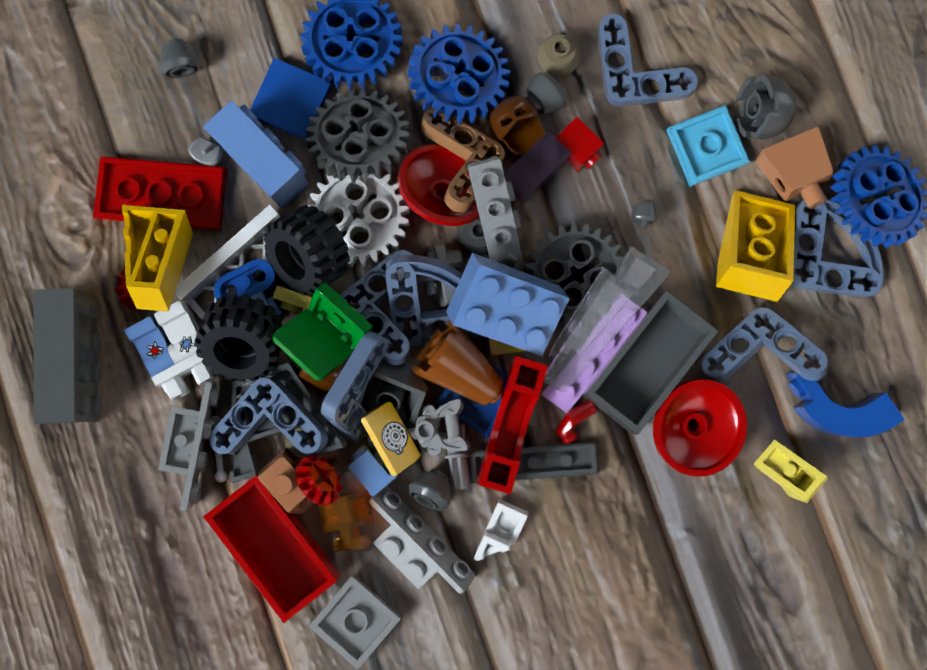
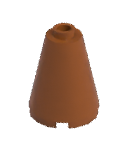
(459, 366)

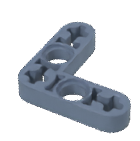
(634, 81)
(370, 309)
(757, 338)
(341, 403)
(272, 409)

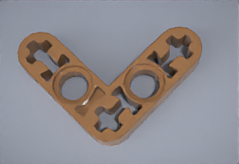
(479, 146)

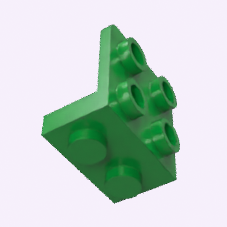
(322, 333)

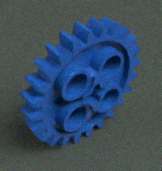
(471, 53)
(349, 65)
(888, 218)

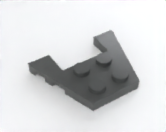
(245, 459)

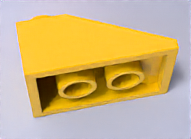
(757, 247)

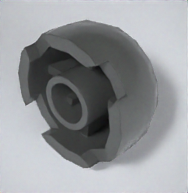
(765, 107)

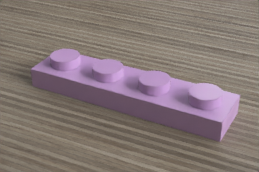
(567, 399)

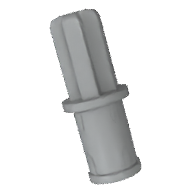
(458, 465)

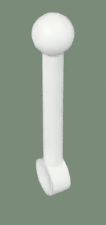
(220, 475)

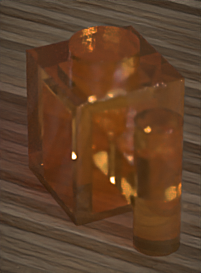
(346, 515)

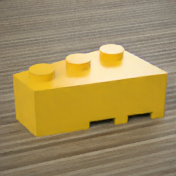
(154, 254)

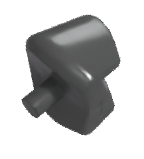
(644, 214)

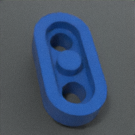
(245, 279)

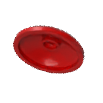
(424, 182)
(716, 433)

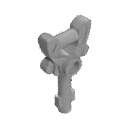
(428, 431)

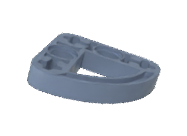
(818, 269)
(419, 321)

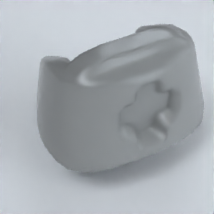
(206, 152)

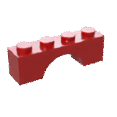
(510, 425)

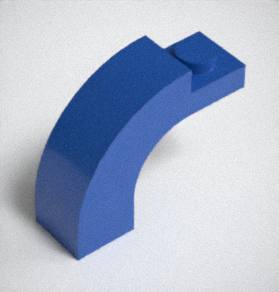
(865, 419)

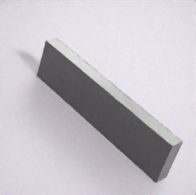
(548, 461)

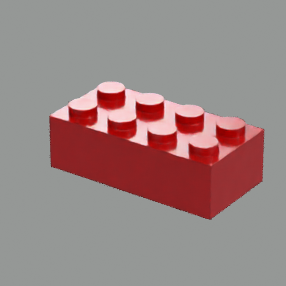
(272, 548)

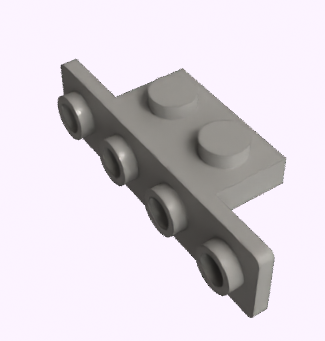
(495, 212)
(186, 441)
(415, 546)

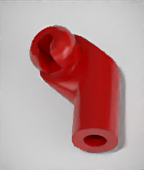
(573, 418)

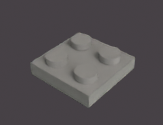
(355, 621)

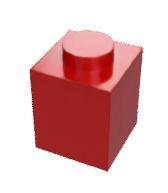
(582, 145)

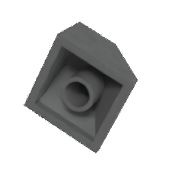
(398, 386)

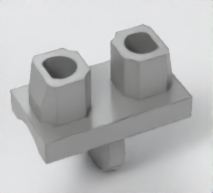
(435, 287)

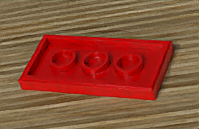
(161, 185)

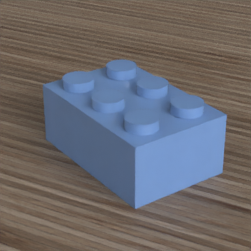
(258, 153)
(507, 305)

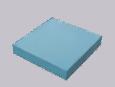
(708, 145)

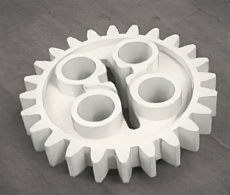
(381, 231)

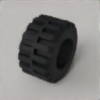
(306, 249)
(239, 338)

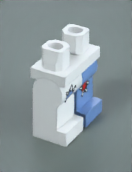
(169, 349)

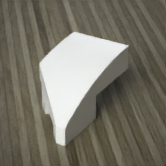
(501, 529)

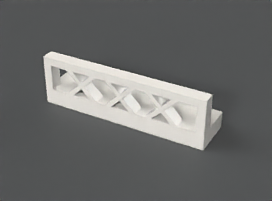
(225, 258)

